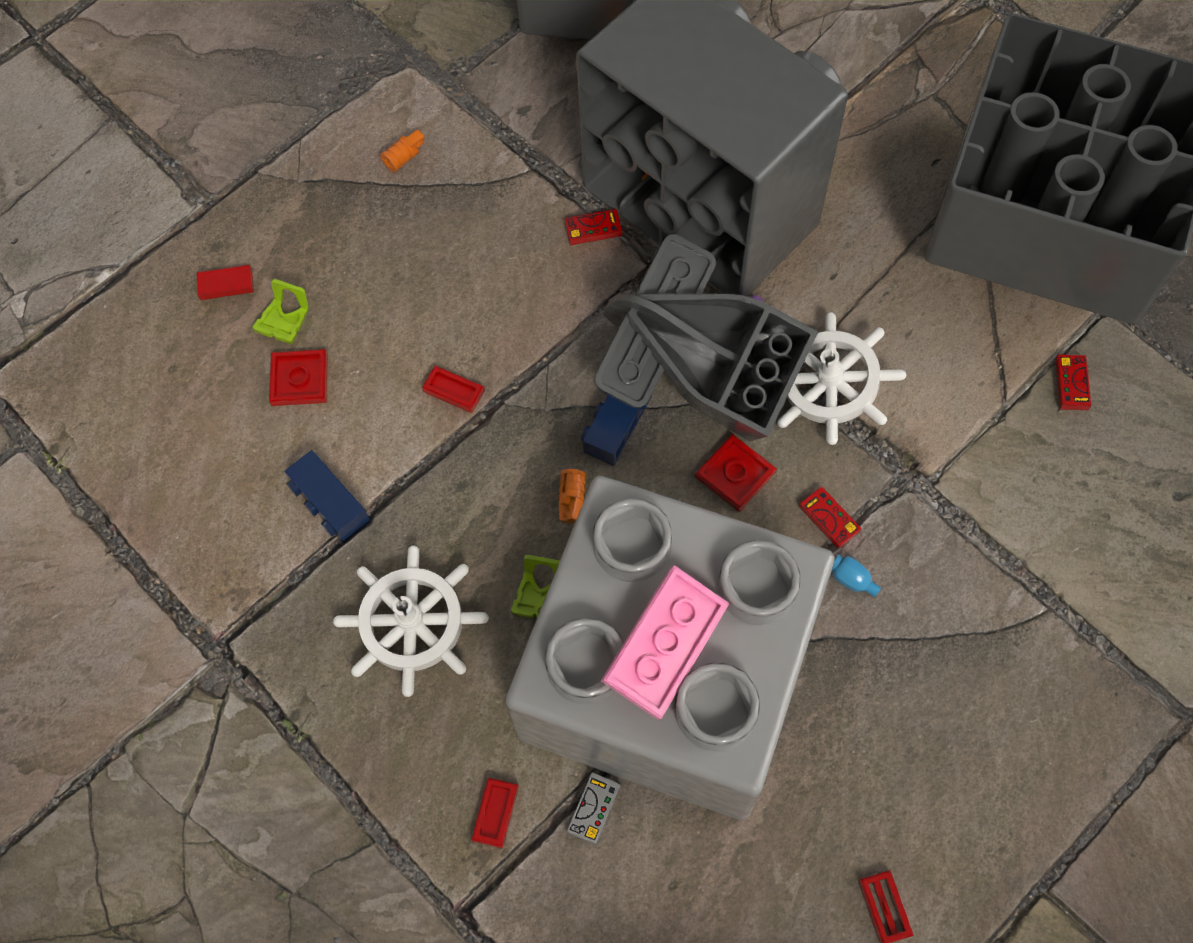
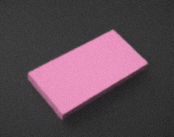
(665, 642)

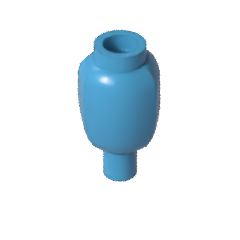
(853, 575)

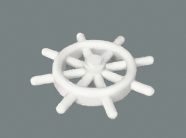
(831, 377)
(410, 620)

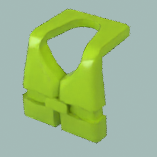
(275, 322)
(529, 595)

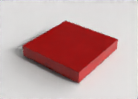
(298, 377)
(735, 473)

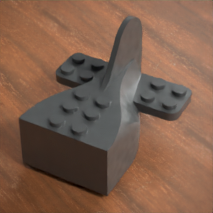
(719, 350)

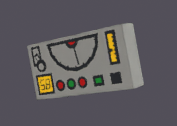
(594, 808)

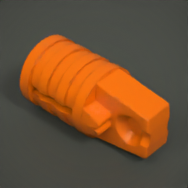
(402, 151)
(571, 494)

